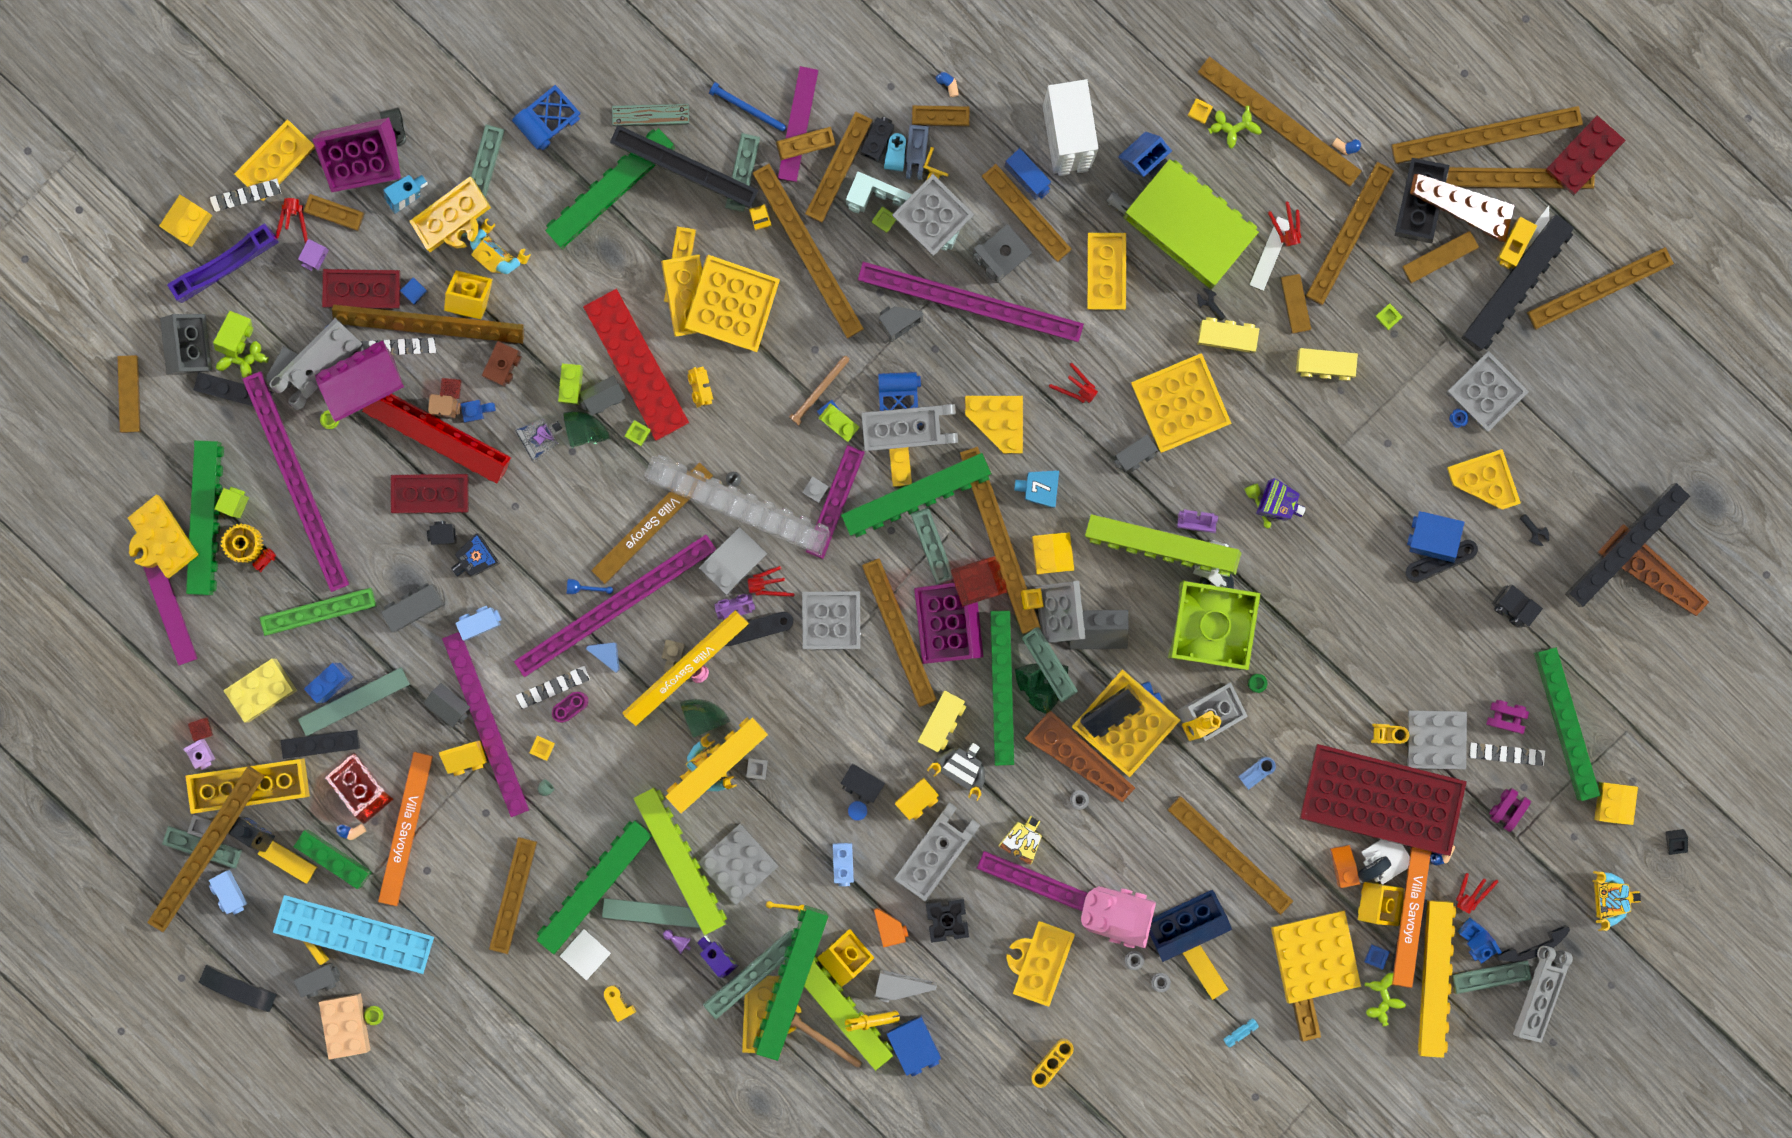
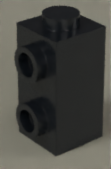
(878, 139)

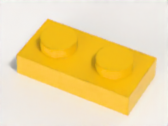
(900, 466)

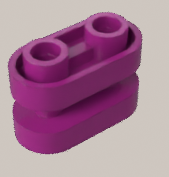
(570, 707)
(1500, 708)
(1499, 812)

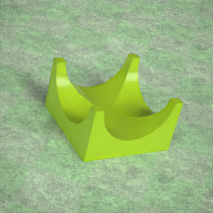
(1215, 625)

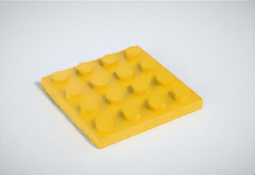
(732, 303)
(1181, 403)
(1139, 734)
(1315, 957)

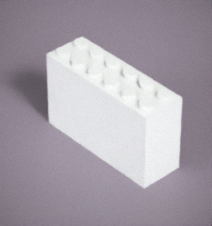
(1070, 127)

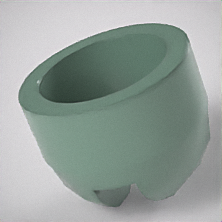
(545, 788)

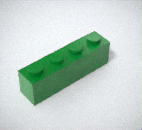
(332, 859)

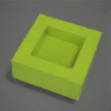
(884, 220)
(1388, 316)
(637, 433)

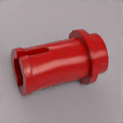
(265, 558)

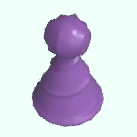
(680, 943)

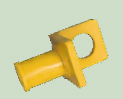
(936, 172)
(1202, 725)

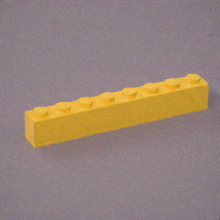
(1436, 978)

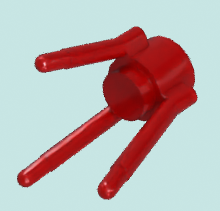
(290, 208)
(1293, 235)
(1087, 391)
(757, 584)
(1468, 902)

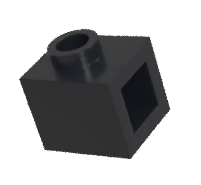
(441, 533)

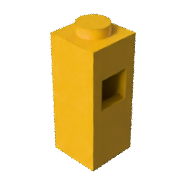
(1516, 243)

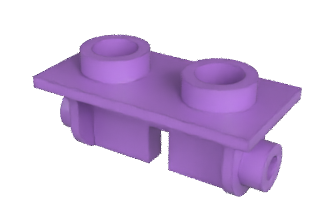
(1189, 520)
(742, 603)

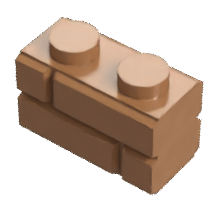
(443, 406)

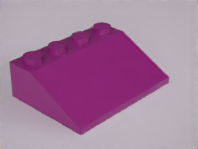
(358, 154)
(359, 380)
(945, 626)

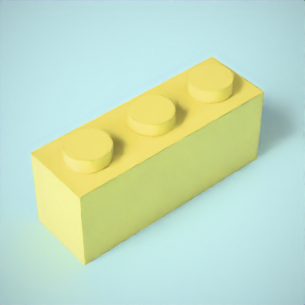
(1228, 335)
(1326, 364)
(942, 721)

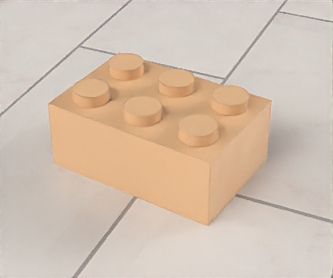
(344, 1026)

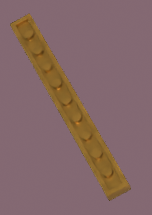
(1279, 121)
(1487, 134)
(808, 251)
(429, 324)
(1002, 548)
(205, 849)

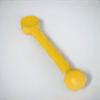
(769, 904)

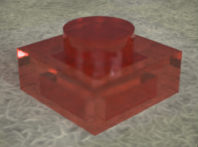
(451, 387)
(200, 729)

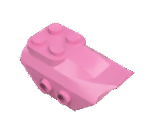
(1118, 915)

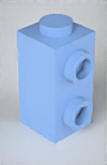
(479, 623)
(843, 863)
(228, 892)

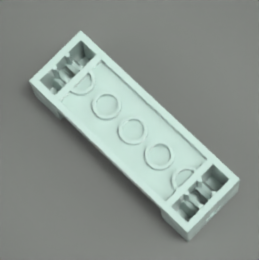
(864, 186)

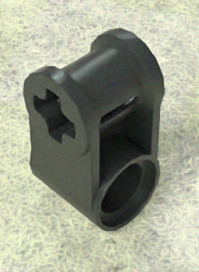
(397, 124)

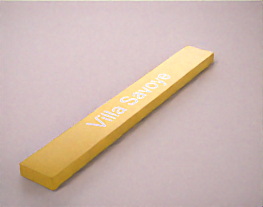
(685, 668)

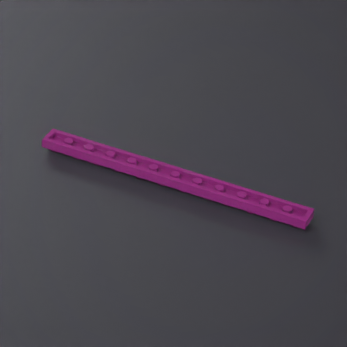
(970, 302)
(296, 481)
(615, 605)

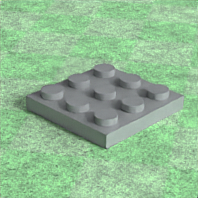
(933, 215)
(1487, 391)
(1062, 612)
(831, 620)
(1437, 739)
(738, 864)

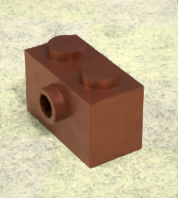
(501, 364)

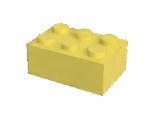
(260, 690)

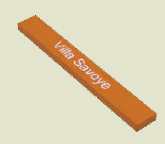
(405, 829)
(1411, 918)

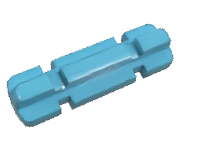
(1240, 1033)

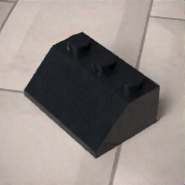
(1111, 712)

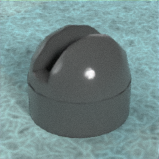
(736, 482)

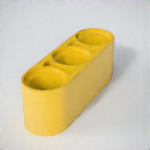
(1051, 1072)

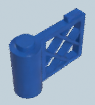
(535, 129)
(899, 385)

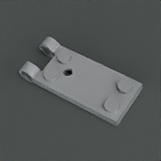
(327, 349)
(899, 427)
(931, 860)
(1542, 994)

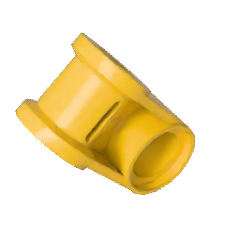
(1388, 734)

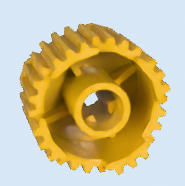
(253, 545)

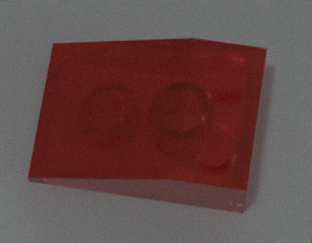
(978, 581)
(358, 788)

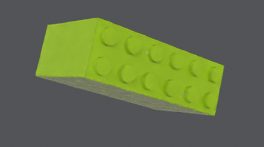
(1190, 223)

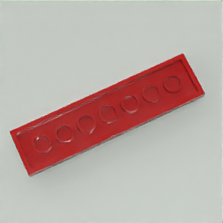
(636, 364)

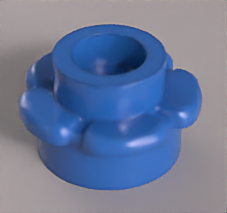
(1459, 413)

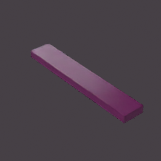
(799, 119)
(839, 491)
(171, 615)
(1032, 880)

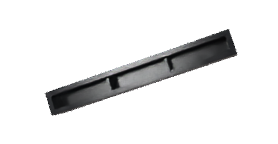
(683, 166)
(1517, 283)
(1627, 545)

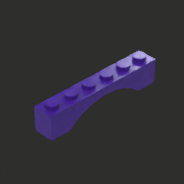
(204, 276)

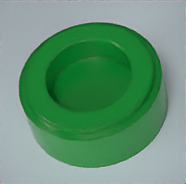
(1257, 683)

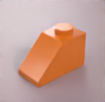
(1344, 866)
(890, 928)

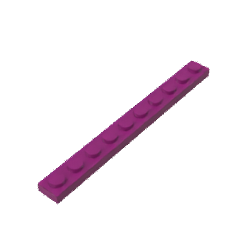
(486, 724)

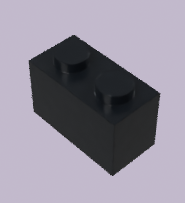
(862, 783)

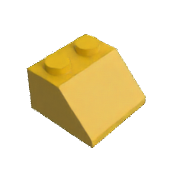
(185, 220)
(467, 294)
(1052, 553)
(464, 757)
(917, 799)
(1616, 803)
(1381, 904)
(845, 958)

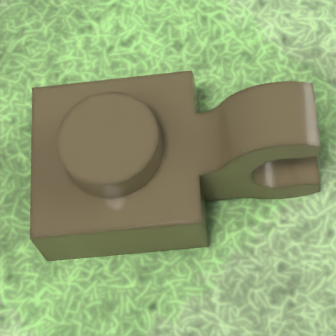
(672, 653)

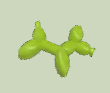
(1232, 130)
(255, 349)
(1379, 1012)

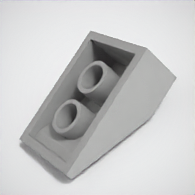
(733, 561)
(1222, 702)
(897, 986)

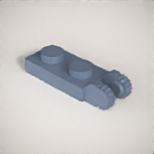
(916, 149)

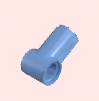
(1255, 773)

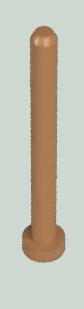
(819, 390)
(824, 1041)

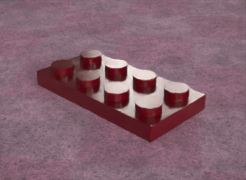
(1585, 155)
(361, 288)
(430, 493)

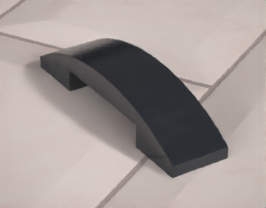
(1555, 936)
(237, 989)

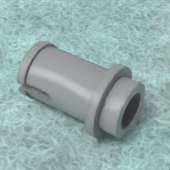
(1117, 202)

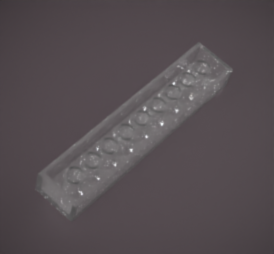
(737, 505)

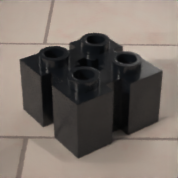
(1516, 606)
(939, 929)

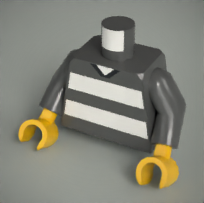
(962, 768)

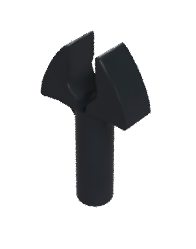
(1211, 304)
(1535, 531)

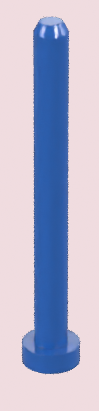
(746, 107)

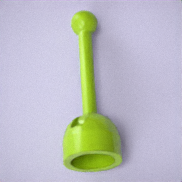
(1254, 492)

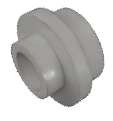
(1074, 795)
(1136, 966)
(1165, 986)

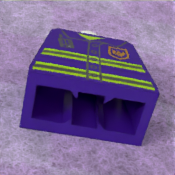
(1279, 501)
(723, 963)

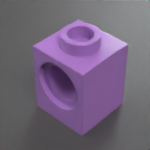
(312, 255)

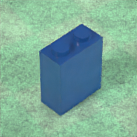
(1144, 153)
(1028, 174)
(1435, 536)
(328, 683)
(914, 1046)

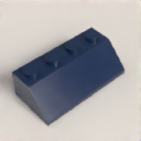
(1188, 925)

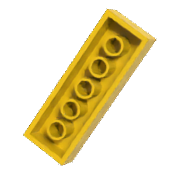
(711, 769)
(281, 782)

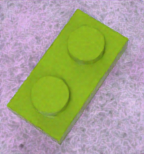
(839, 422)

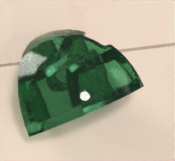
(584, 428)
(1036, 686)
(703, 716)

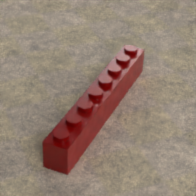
(440, 436)

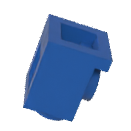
(1483, 947)

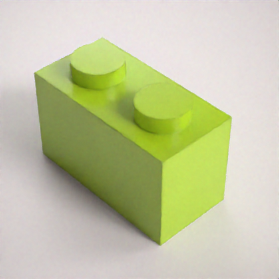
(233, 334)
(570, 384)
(232, 502)

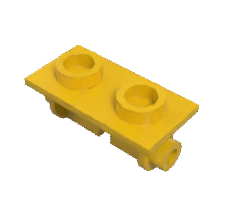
(696, 379)

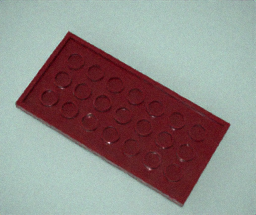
(1383, 800)

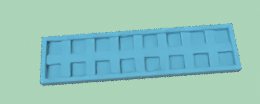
(353, 934)

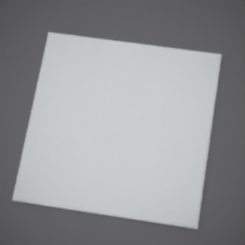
(585, 954)

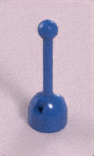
(574, 586)

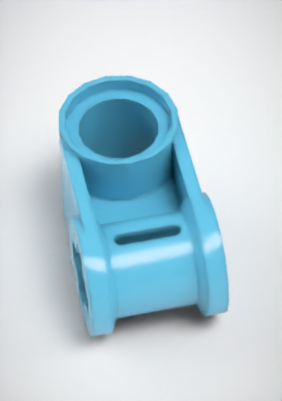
(895, 156)

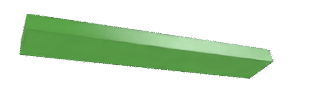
(318, 611)

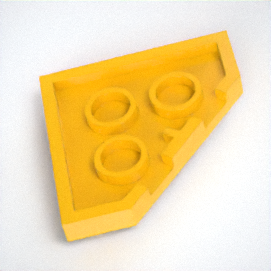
(998, 419)
(1486, 479)

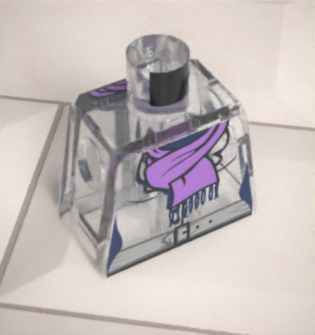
(538, 437)

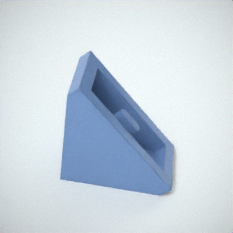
(607, 654)

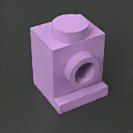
(207, 756)

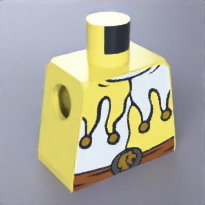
(1022, 840)

